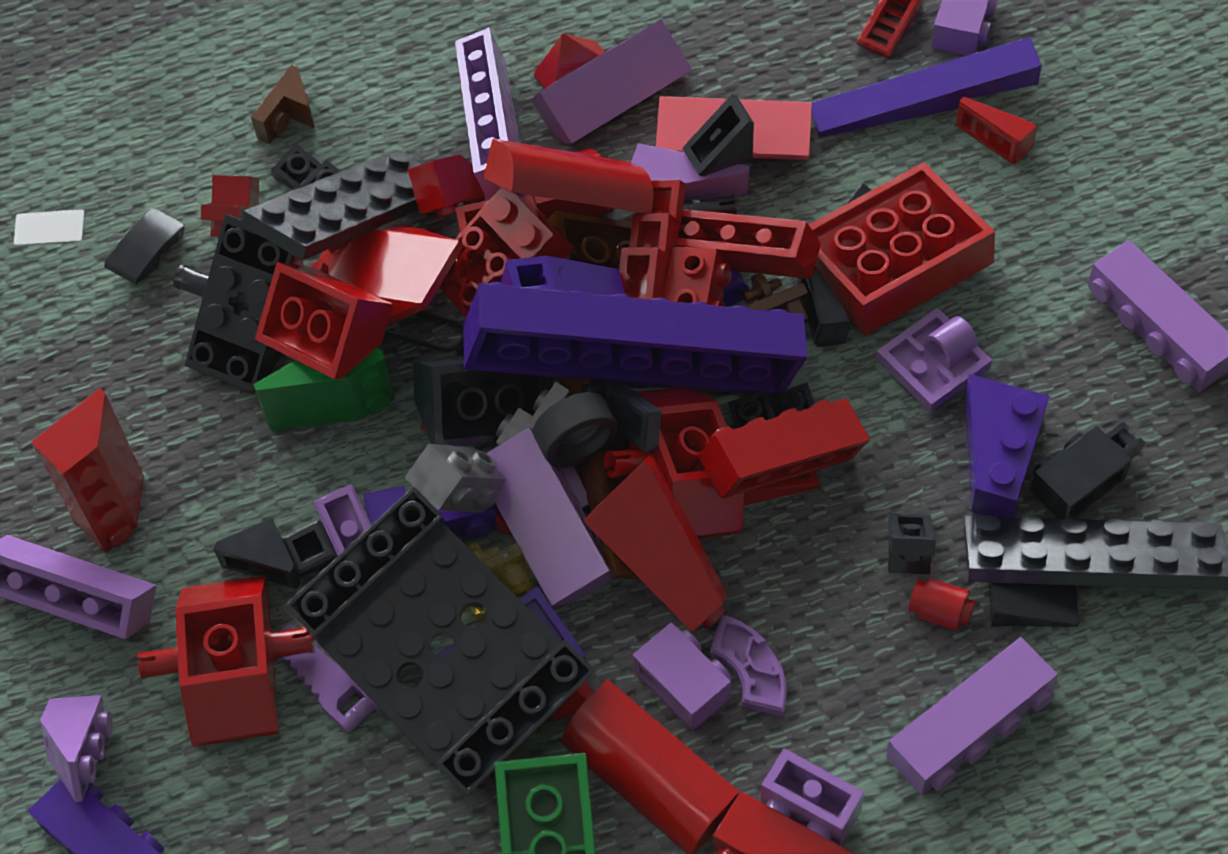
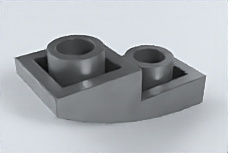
(521, 420)

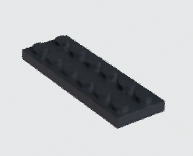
(337, 206)
(1096, 552)

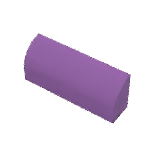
(611, 83)
(548, 522)

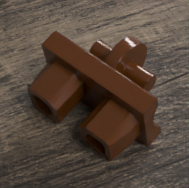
(788, 299)

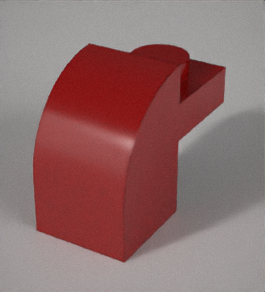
(229, 196)

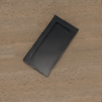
(636, 417)

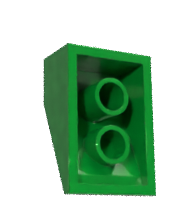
(306, 397)

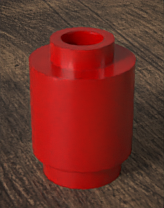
(941, 604)

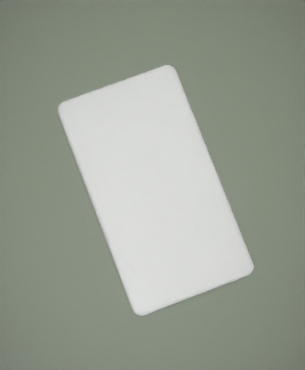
(48, 227)

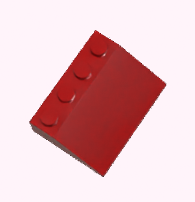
(900, 247)

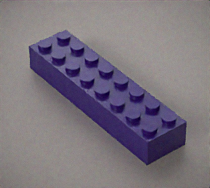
(632, 340)

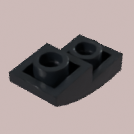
(300, 169)
(143, 244)
(762, 405)

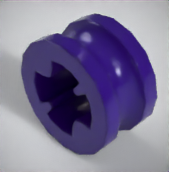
(734, 291)

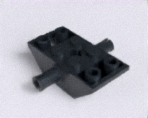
(233, 305)

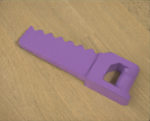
(331, 687)

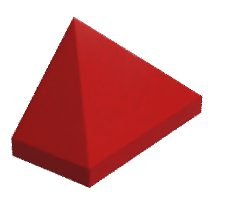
(565, 57)

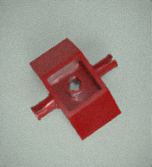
(684, 432)
(226, 660)

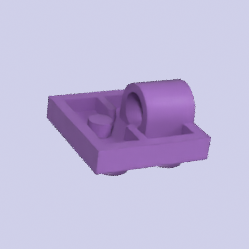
(934, 358)

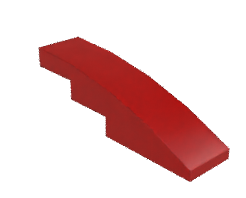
(652, 236)

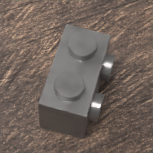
(456, 478)

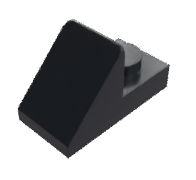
(910, 543)

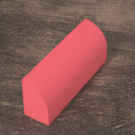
(779, 126)

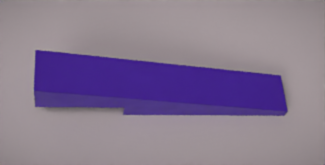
(930, 89)

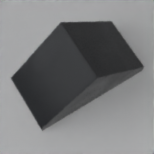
(722, 140)
(258, 553)

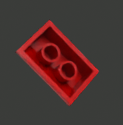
(321, 319)

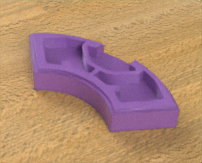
(753, 664)

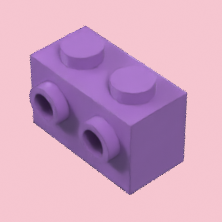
(812, 796)

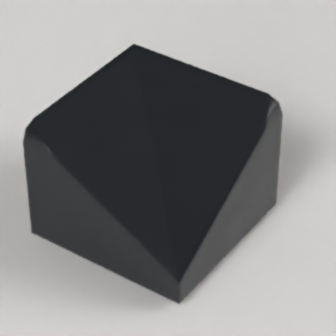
(310, 548)

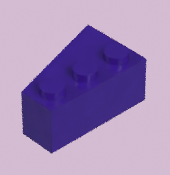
(1001, 442)

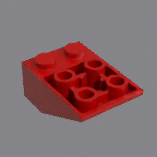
(501, 231)

